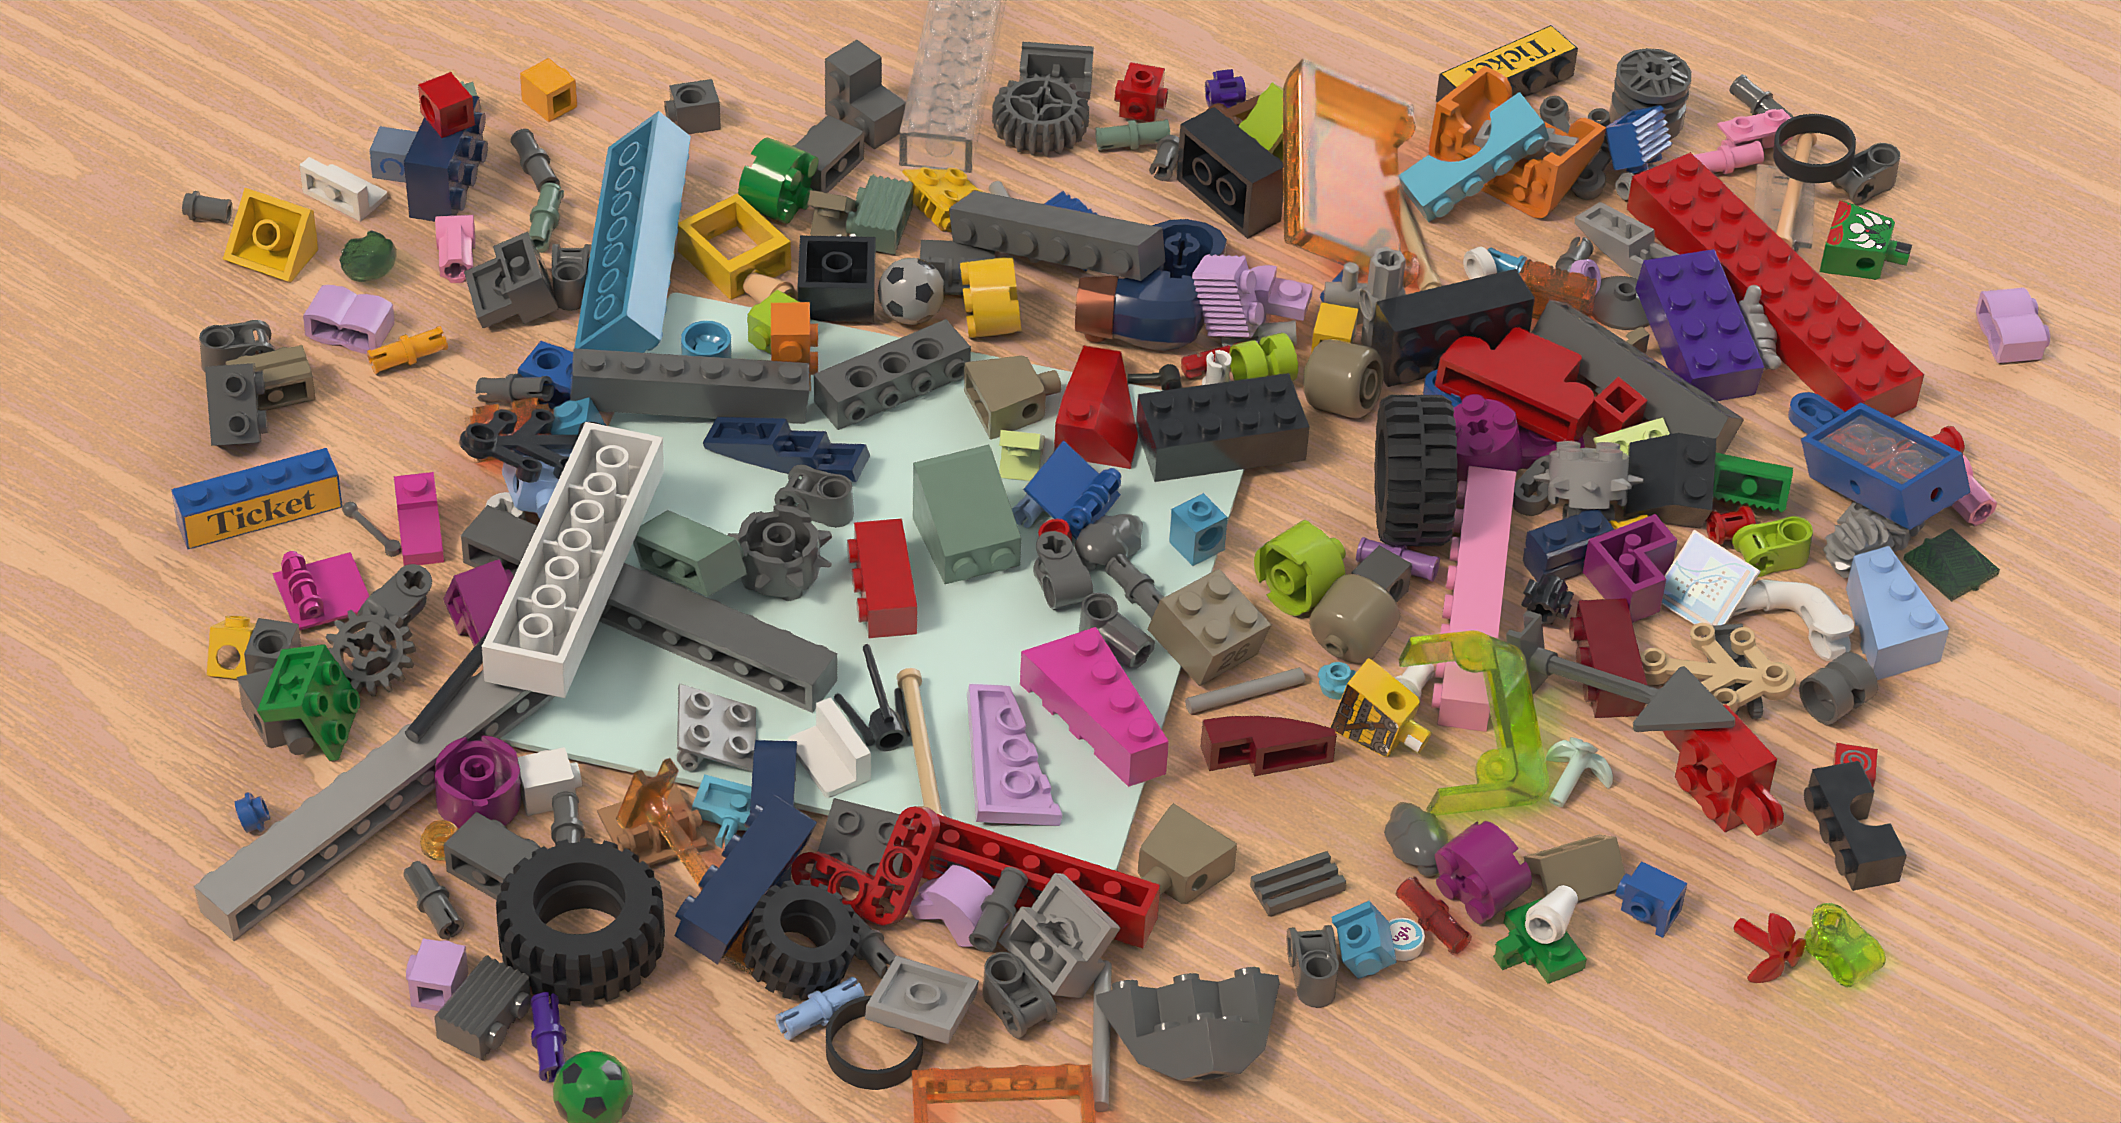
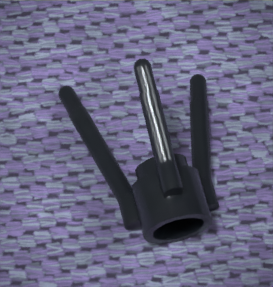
(886, 727)

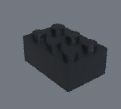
(1230, 172)

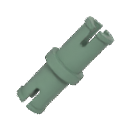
(1131, 134)
(545, 215)

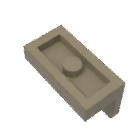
(1586, 866)

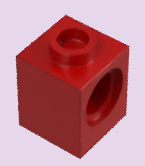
(446, 104)

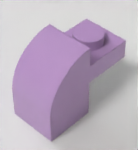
(1280, 295)
(955, 900)

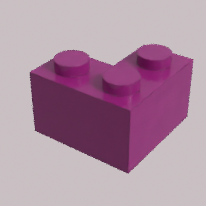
(1632, 564)
(476, 598)

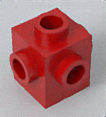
(1141, 92)

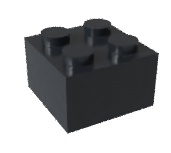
(838, 277)

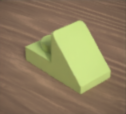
(1020, 454)

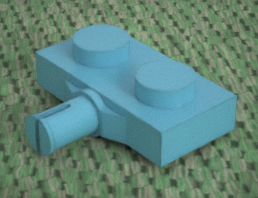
(724, 804)

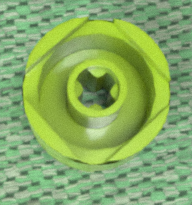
(1299, 567)

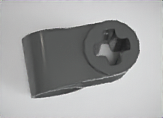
(1871, 173)
(569, 275)
(232, 341)
(820, 494)
(1060, 571)
(401, 595)
(1313, 965)
(1017, 996)

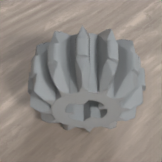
(1854, 538)

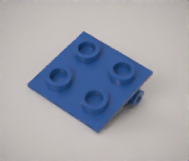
(1073, 489)

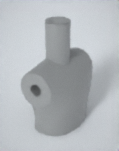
(1346, 292)

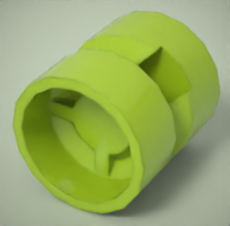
(1270, 357)

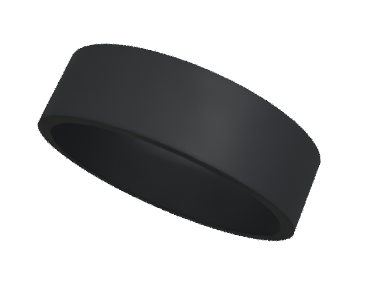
(1814, 124)
(862, 1077)

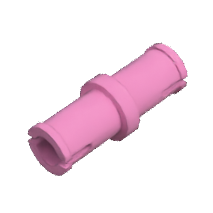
(1728, 158)

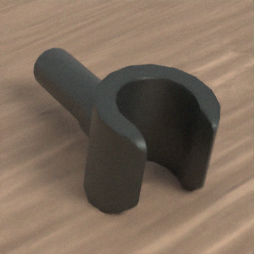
(1168, 377)

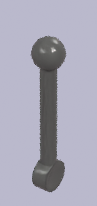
(392, 547)

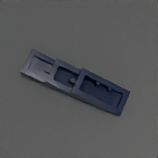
(776, 447)

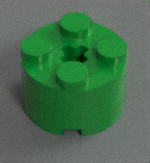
(778, 179)

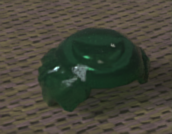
(368, 257)

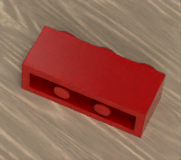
(883, 578)

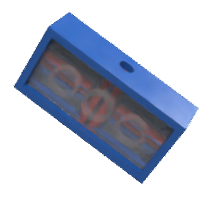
(1886, 465)

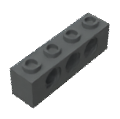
(891, 374)

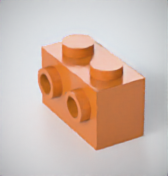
(794, 335)

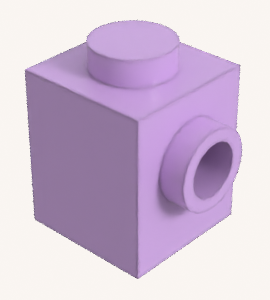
(435, 973)

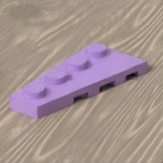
(1005, 763)

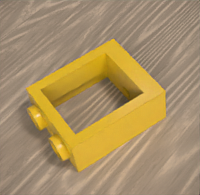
(769, 258)

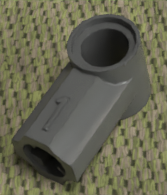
(1121, 635)

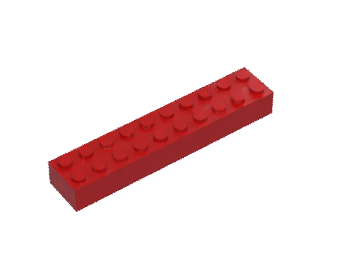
(1815, 325)

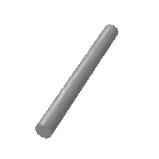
(1101, 1043)

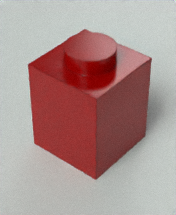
(1617, 408)

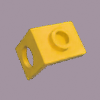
(233, 632)

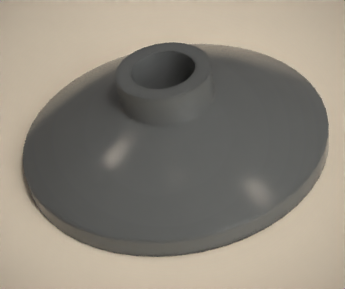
(1619, 304)

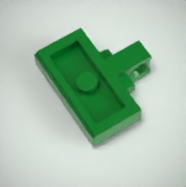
(1552, 960)

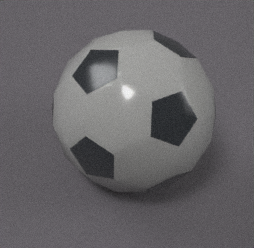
(911, 291)

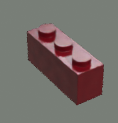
(1609, 645)

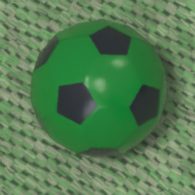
(592, 1089)

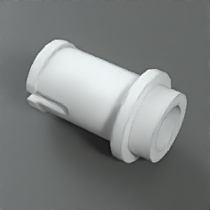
(1219, 370)
(1416, 677)

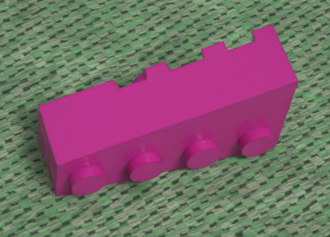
(1098, 702)

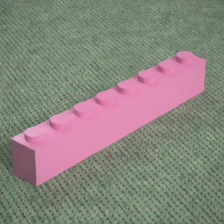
(1476, 589)

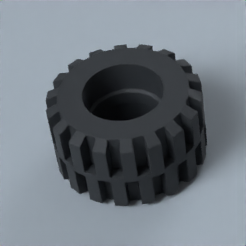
(810, 913)

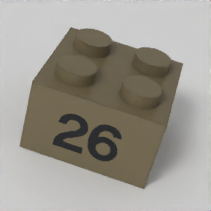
(1209, 627)

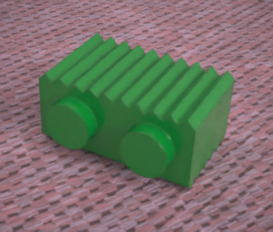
(1752, 482)

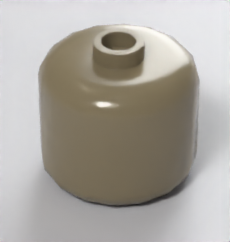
(1343, 378)
(1354, 618)

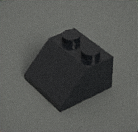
(1675, 478)

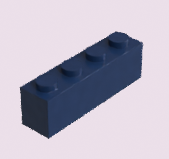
(751, 867)

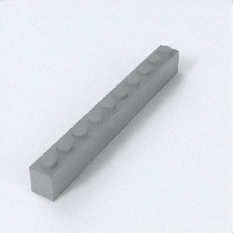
(352, 808)

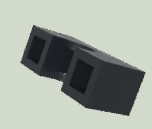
(1862, 852)

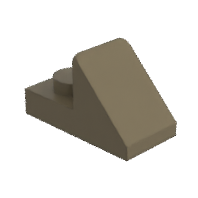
(830, 213)

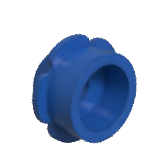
(252, 812)

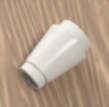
(1551, 915)

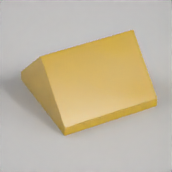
(272, 236)

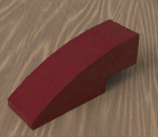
(1265, 743)

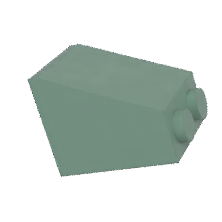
(965, 514)

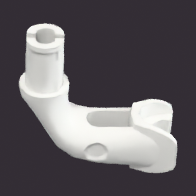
(1826, 624)

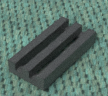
(1293, 878)

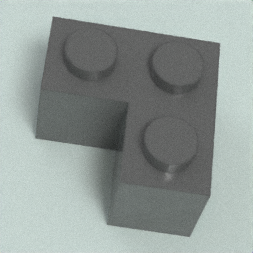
(857, 94)

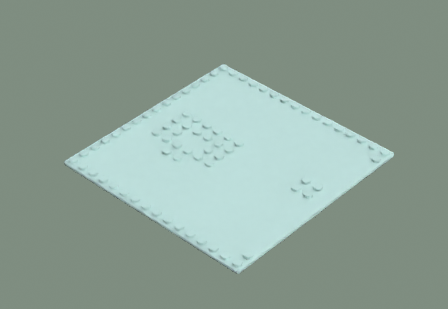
(968, 631)

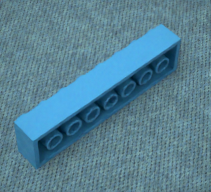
(634, 239)

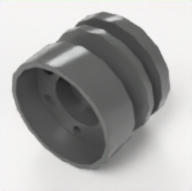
(1649, 80)

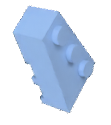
(1893, 615)

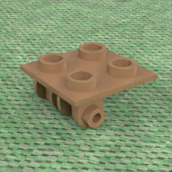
(647, 839)

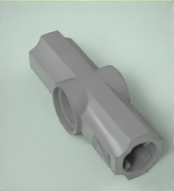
(1384, 282)

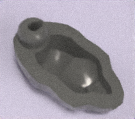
(1108, 538)
(1415, 837)

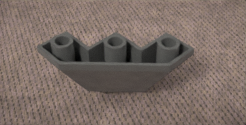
(1194, 1025)

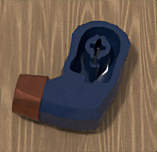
(1160, 308)

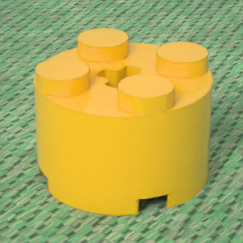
(991, 297)

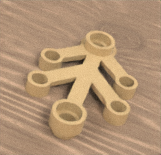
(1765, 679)

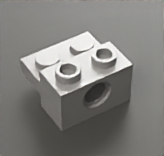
(1061, 938)

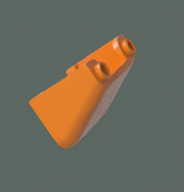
(1531, 184)

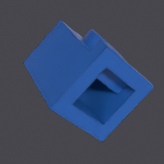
(1652, 897)

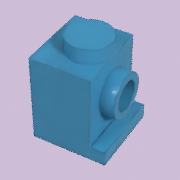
(1364, 939)

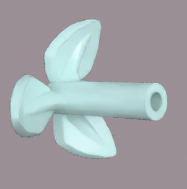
(1580, 756)

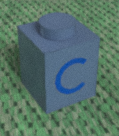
(389, 153)

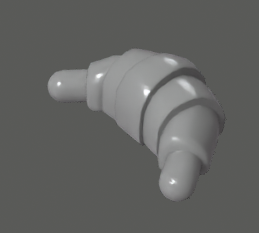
(1761, 330)

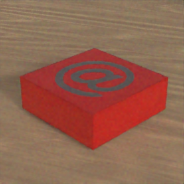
(1866, 756)

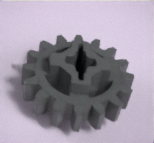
(374, 634)

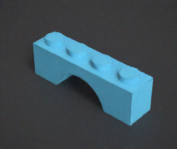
(1440, 184)

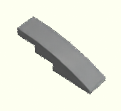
(1621, 237)

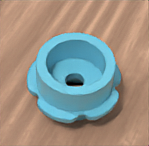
(1334, 679)

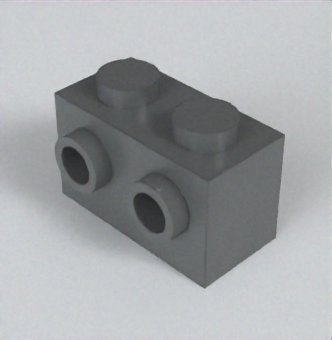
(234, 404)

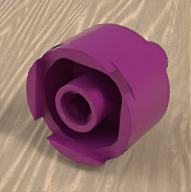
(1486, 436)
(479, 779)
(1482, 871)

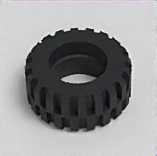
(1415, 470)
(573, 879)

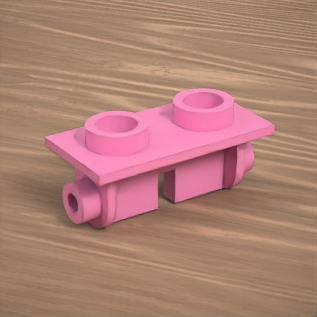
(1747, 129)

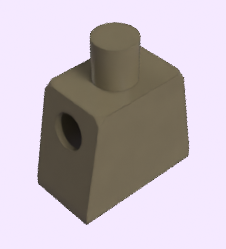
(1008, 392)
(1185, 856)

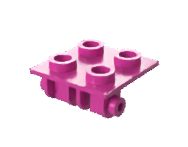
(320, 589)

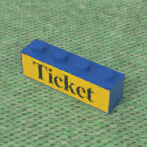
(257, 498)

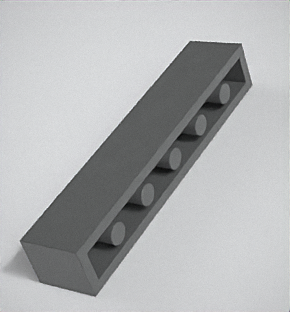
(1057, 235)
(1609, 356)
(690, 385)

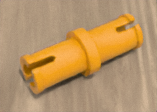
(407, 349)

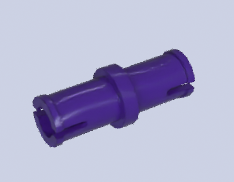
(548, 1035)

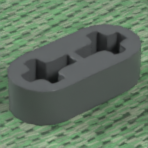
(1523, 500)

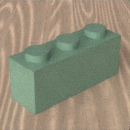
(689, 553)

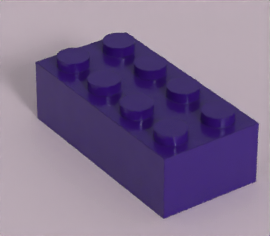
(1699, 324)

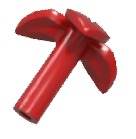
(1777, 943)

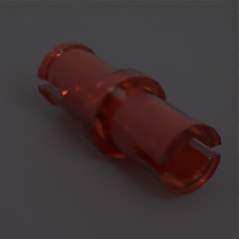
(1433, 915)

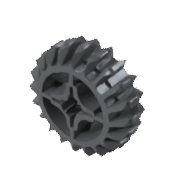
(1040, 114)

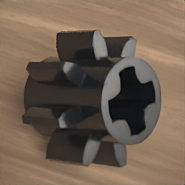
(1548, 598)

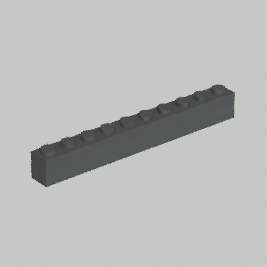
(680, 620)

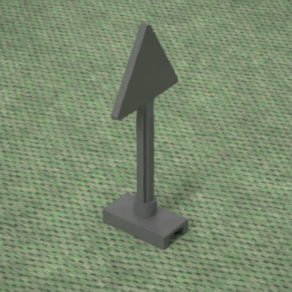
(1676, 706)

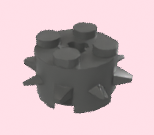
(781, 552)

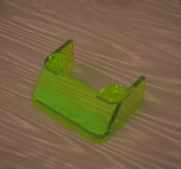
(1517, 769)

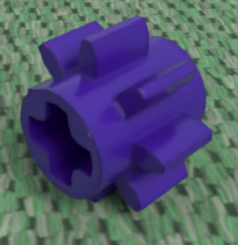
(1225, 89)

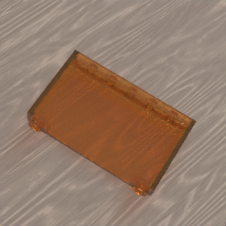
(1343, 167)

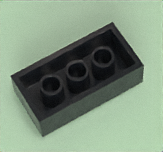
(1421, 326)
(1222, 427)

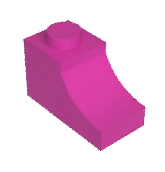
(418, 519)

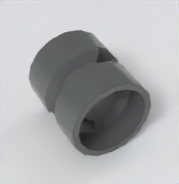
(1838, 688)

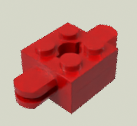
(1728, 775)

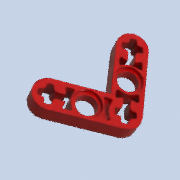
(874, 887)

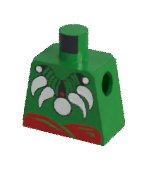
(1861, 243)

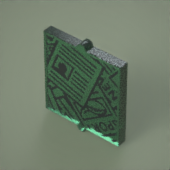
(1951, 564)

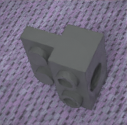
(511, 283)

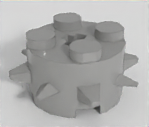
(1588, 475)

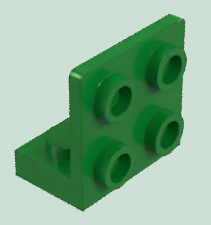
(314, 688)

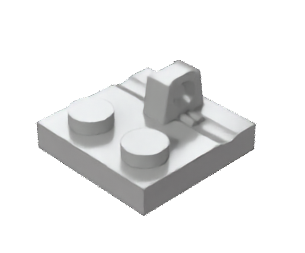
(921, 999)

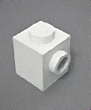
(545, 776)

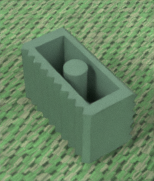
(882, 212)

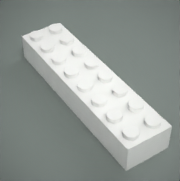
(573, 560)

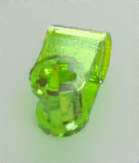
(1845, 949)

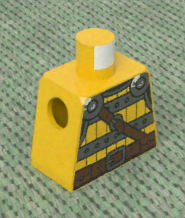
(1379, 712)

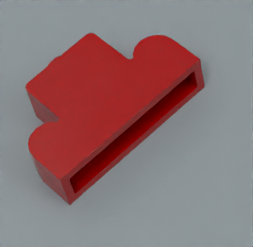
(1527, 376)

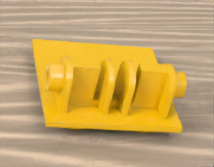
(937, 191)

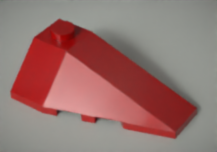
(1098, 410)

